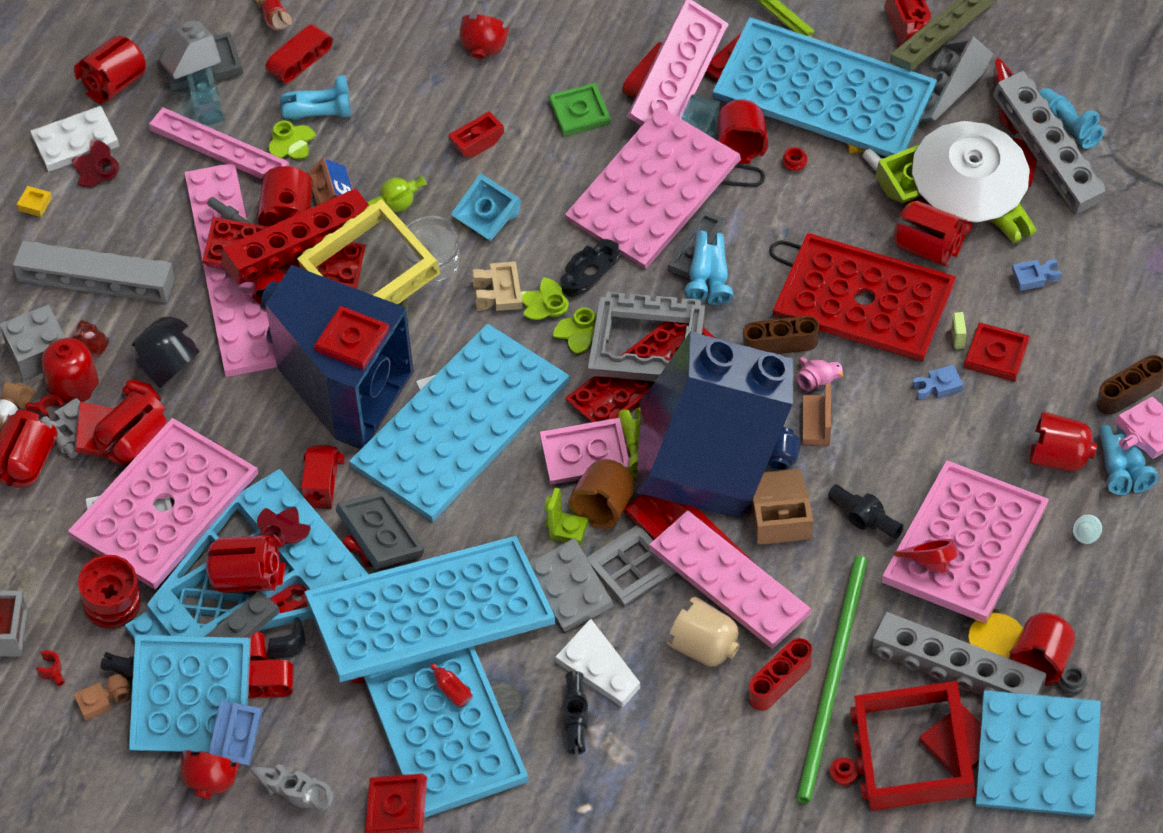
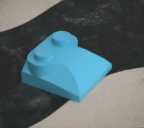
(487, 207)

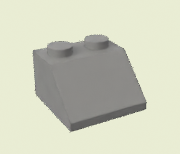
(190, 50)

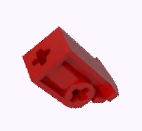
(907, 17)
(320, 475)

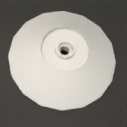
(968, 188)

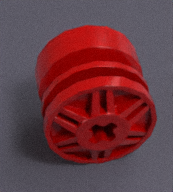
(109, 591)

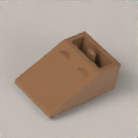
(782, 508)

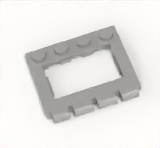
(638, 307)

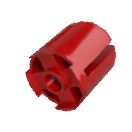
(110, 68)
(924, 244)
(137, 412)
(24, 448)
(245, 564)

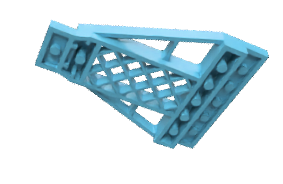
(312, 563)

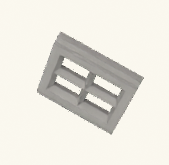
(616, 548)

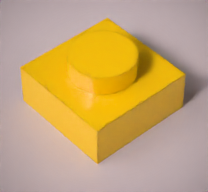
(34, 201)

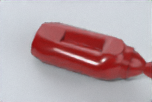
(451, 686)

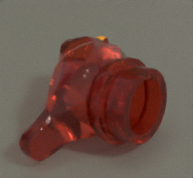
(90, 335)

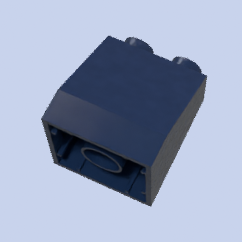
(341, 396)
(712, 424)

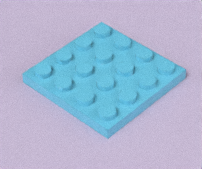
(181, 688)
(1038, 753)

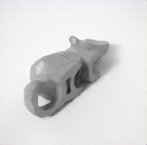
(296, 787)

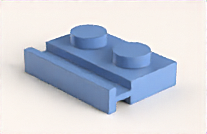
(235, 732)

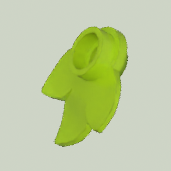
(290, 140)
(541, 302)
(577, 332)

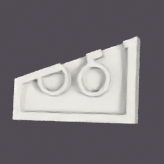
(600, 664)

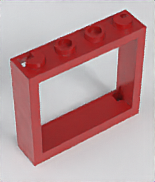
(922, 791)

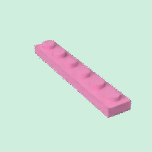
(214, 143)

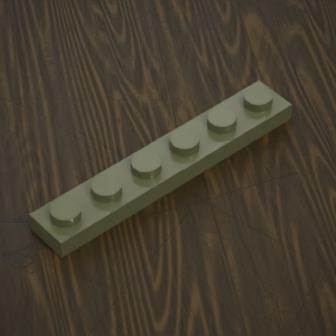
(938, 32)

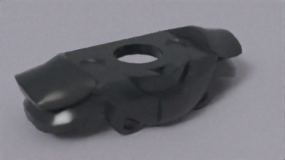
(601, 256)

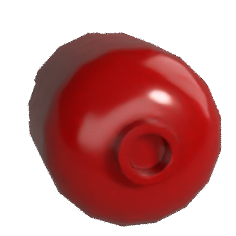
(743, 129)
(69, 370)
(1062, 443)
(1045, 645)

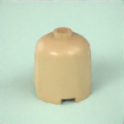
(704, 634)

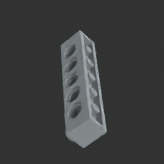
(1049, 155)
(950, 651)

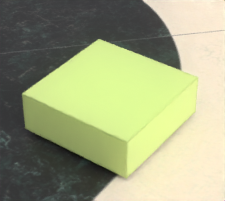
(958, 331)

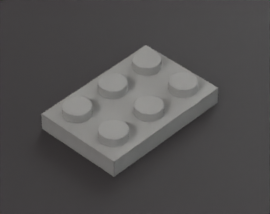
(571, 585)

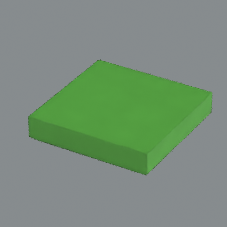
(579, 109)

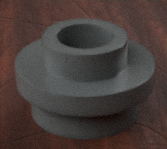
(1076, 674)

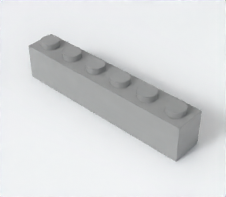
(94, 271)

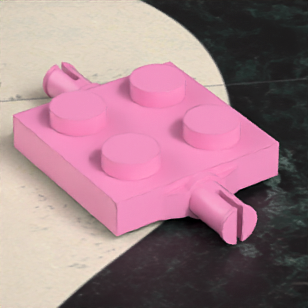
(1143, 427)

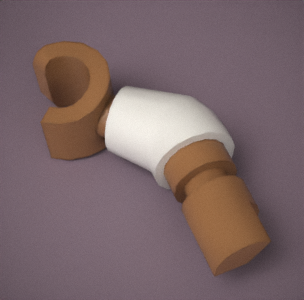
(14, 397)

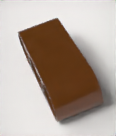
(782, 335)
(1130, 385)

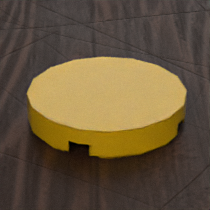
(995, 635)

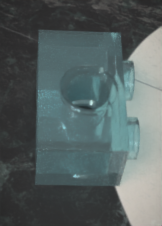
(205, 96)
(702, 114)

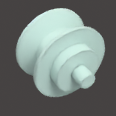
(1087, 529)

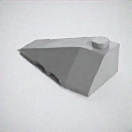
(955, 69)

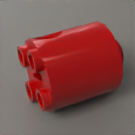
(283, 194)

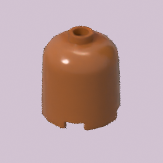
(602, 493)

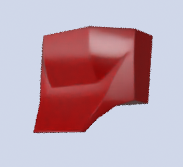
(477, 135)

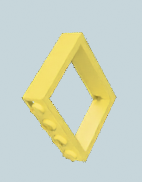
(400, 287)

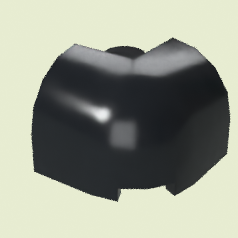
(164, 349)

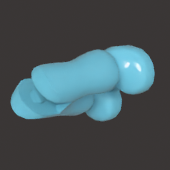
(709, 265)
(1125, 467)

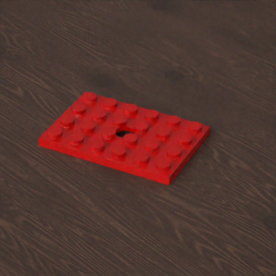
(905, 296)

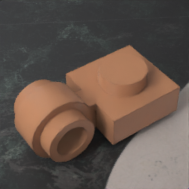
(95, 701)

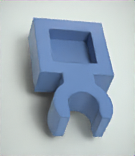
(1033, 275)
(941, 381)

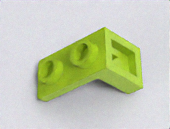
(562, 525)

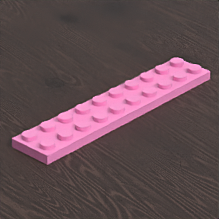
(237, 317)

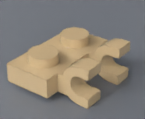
(505, 285)

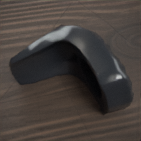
(288, 645)

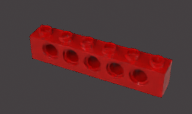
(289, 238)

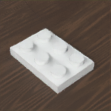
(72, 136)

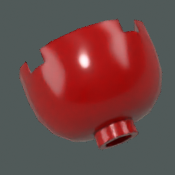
(482, 35)
(207, 773)

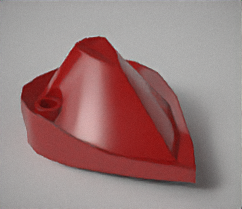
(932, 555)

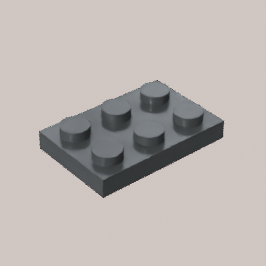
(229, 65)
(379, 529)

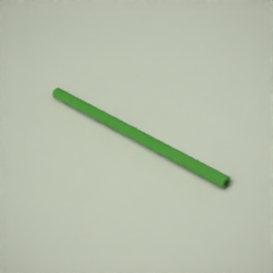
(831, 680)

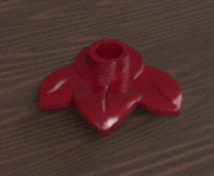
(92, 165)
(283, 525)

